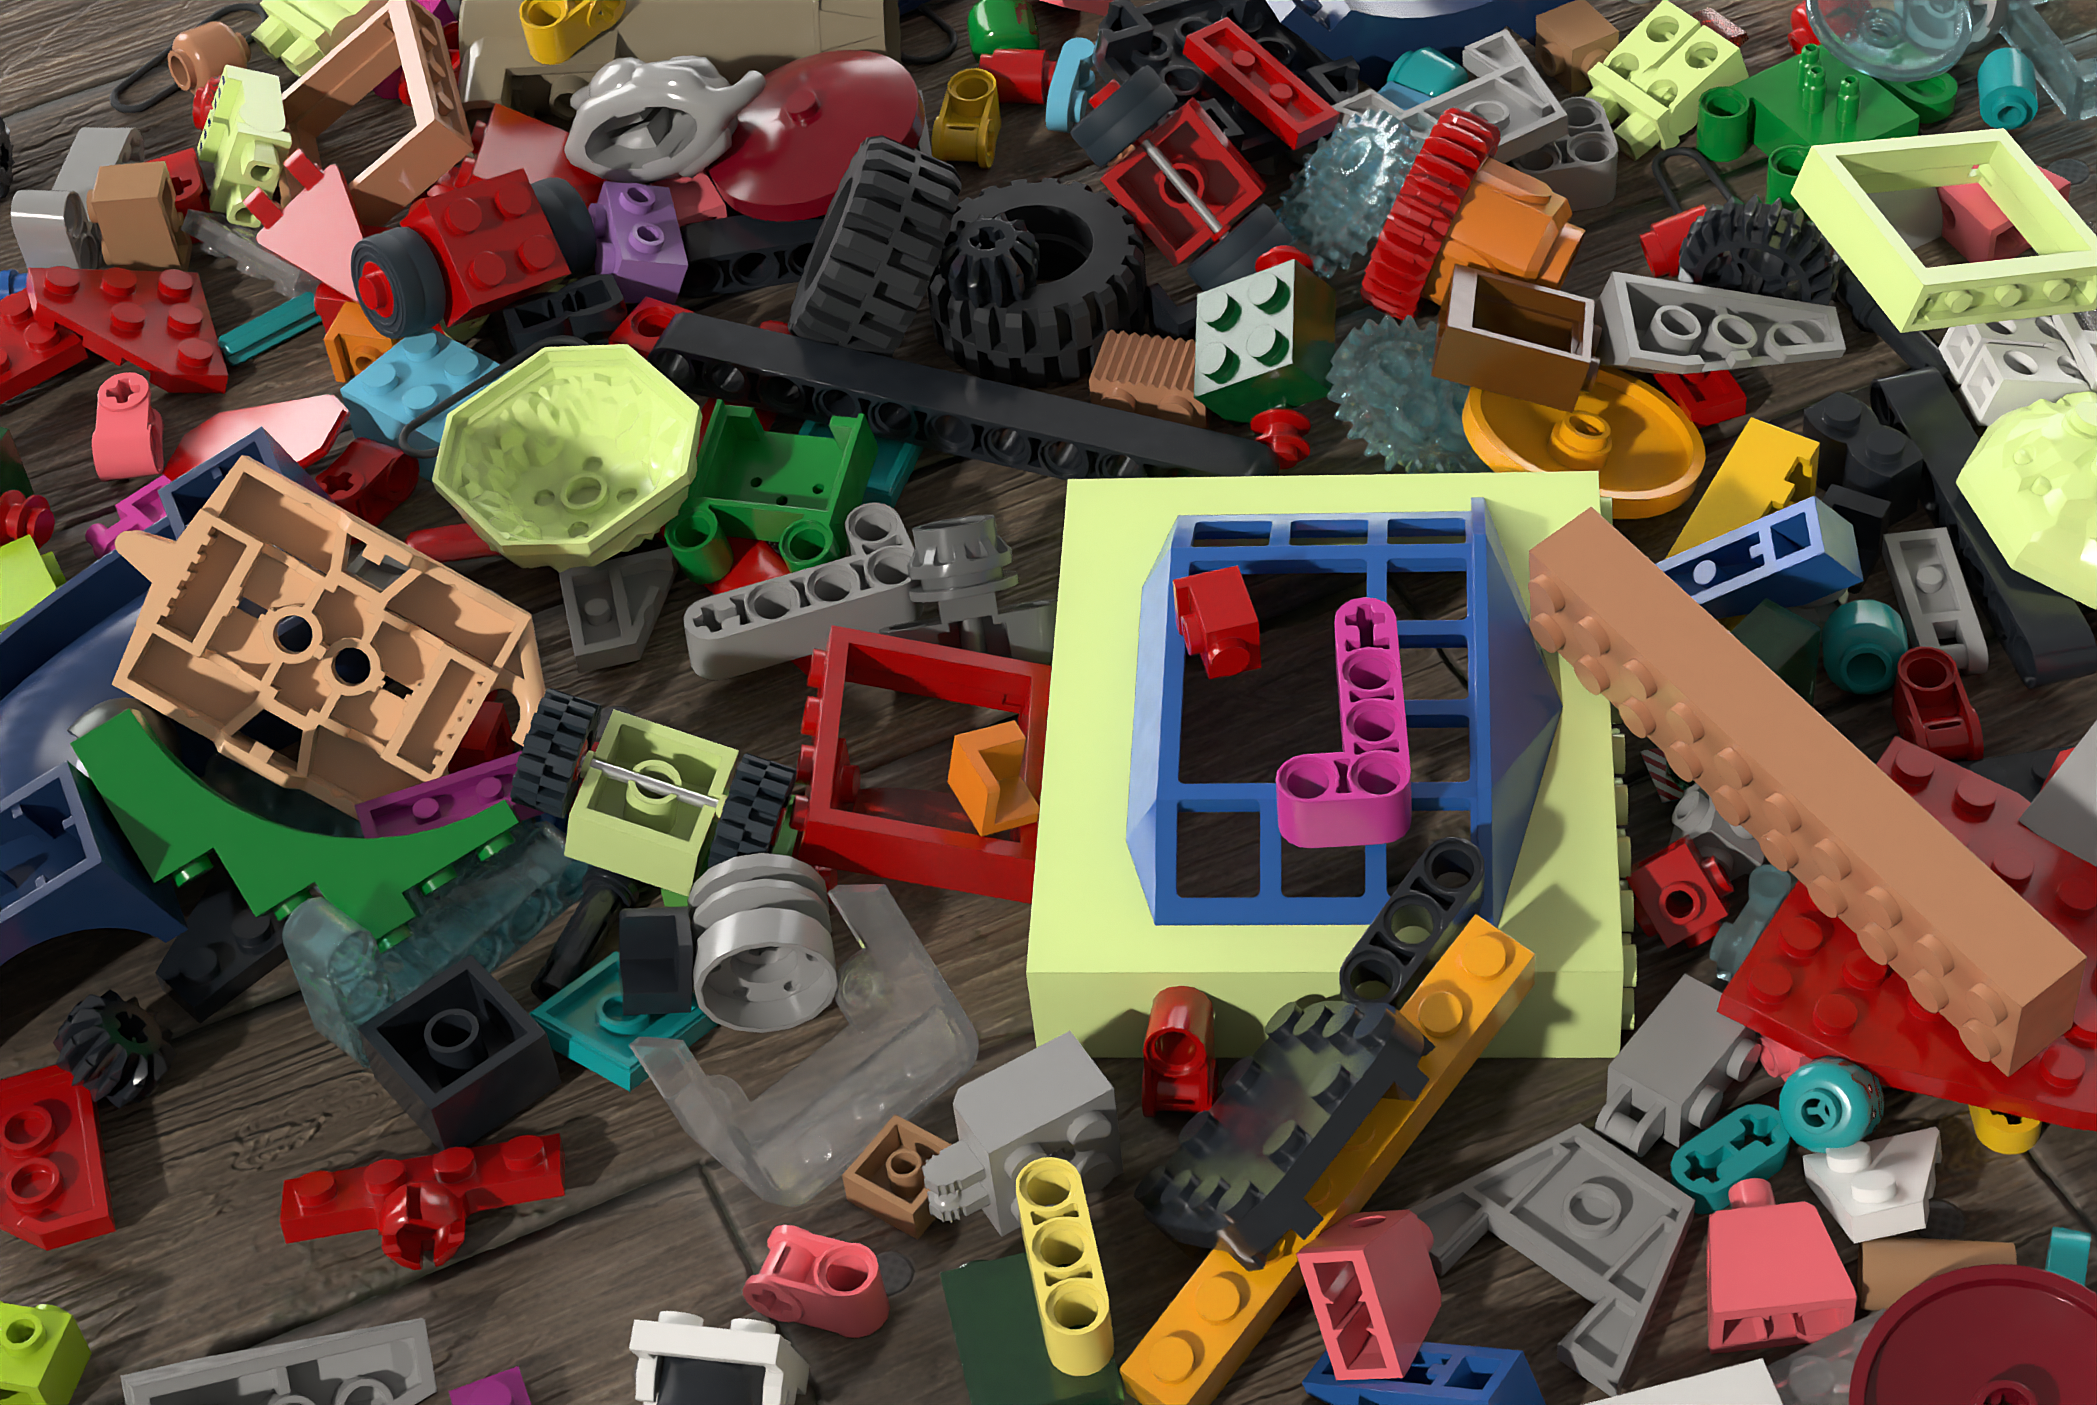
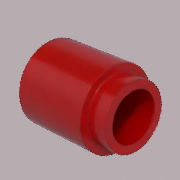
(1020, 74)
(1665, 239)

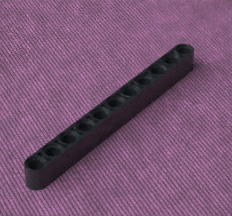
(942, 407)

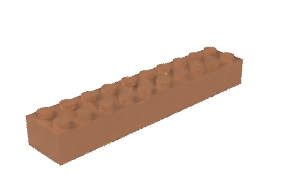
(1805, 794)

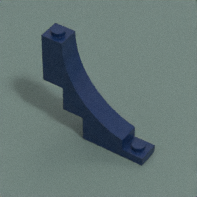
(1386, 29)

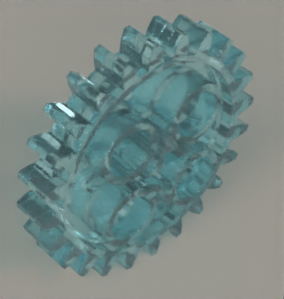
(1347, 189)
(1395, 402)

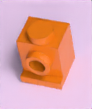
(354, 342)

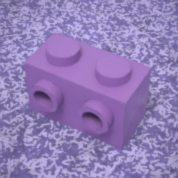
(639, 241)

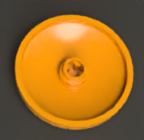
(1622, 428)

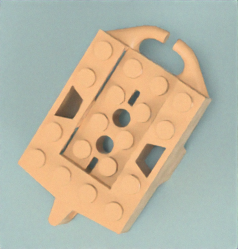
(222, 667)

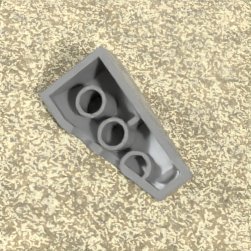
(1699, 328)
(345, 1368)

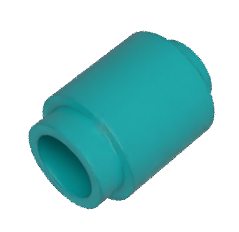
(2007, 89)

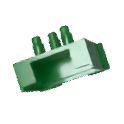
(1795, 107)
(770, 490)

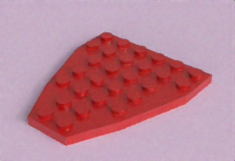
(1826, 997)

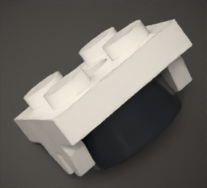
(714, 1366)

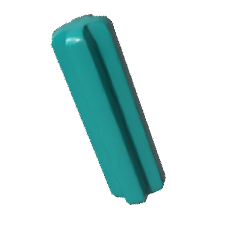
(269, 329)

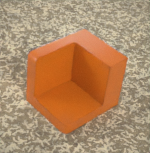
(988, 778)

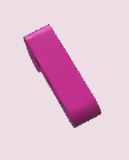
(1365, 789)

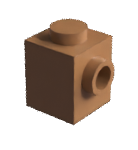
(1573, 42)

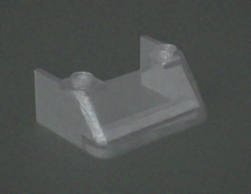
(893, 1058)

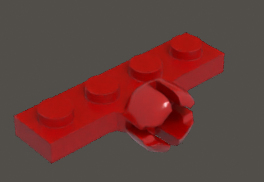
(423, 1199)

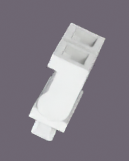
(2020, 362)

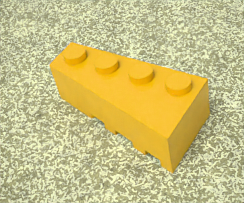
(1759, 477)

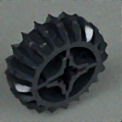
(1765, 253)

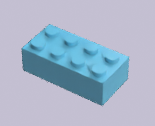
(409, 382)

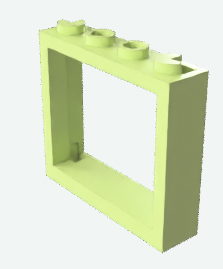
(1919, 298)

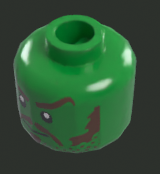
(1002, 26)

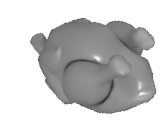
(656, 118)

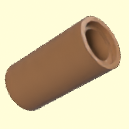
(1896, 1265)

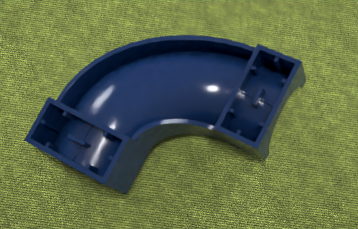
(59, 843)

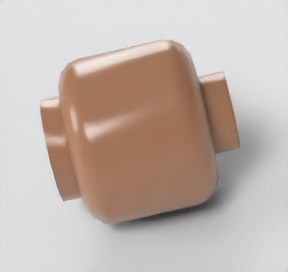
(204, 53)

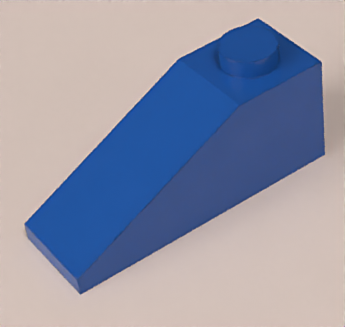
(1781, 557)
(1436, 1377)

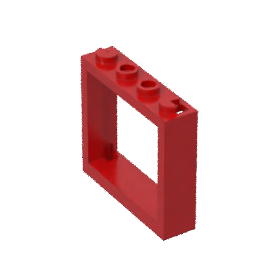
(902, 848)

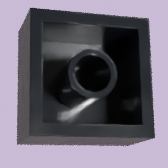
(459, 1055)

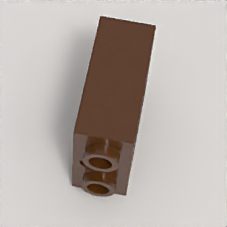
(1516, 339)

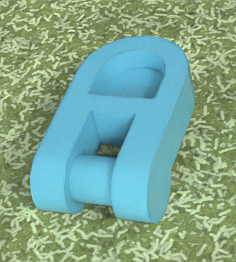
(1070, 85)

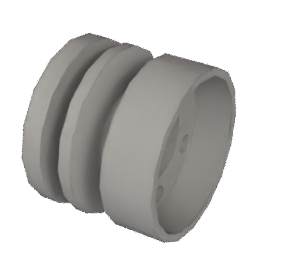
(762, 943)

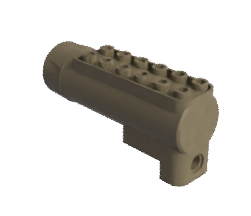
(729, 33)

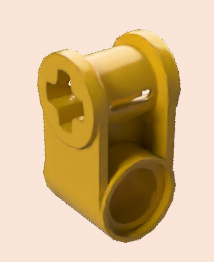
(563, 26)
(968, 119)

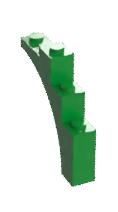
(182, 821)

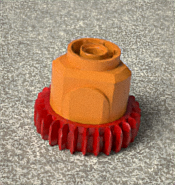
(1468, 213)

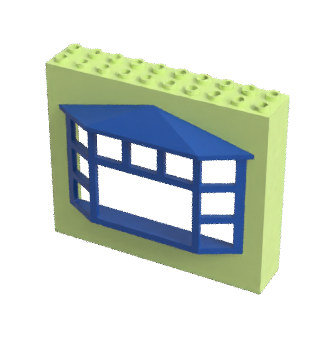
(1111, 794)

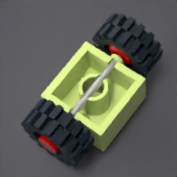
(647, 793)

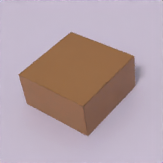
(890, 1176)

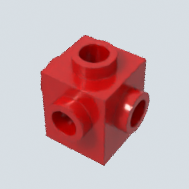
(1680, 869)

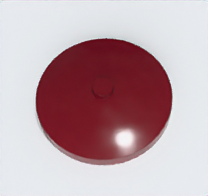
(808, 127)
(1983, 1341)

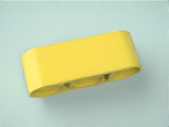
(1068, 1293)

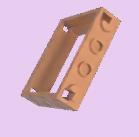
(392, 37)

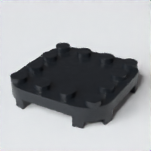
(1157, 35)
(1280, 1127)

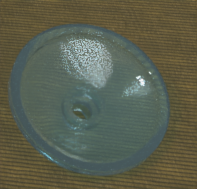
(1893, 36)

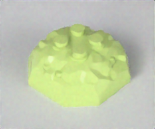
(570, 456)
(2038, 491)

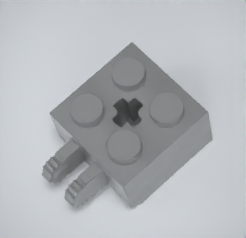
(1025, 1111)

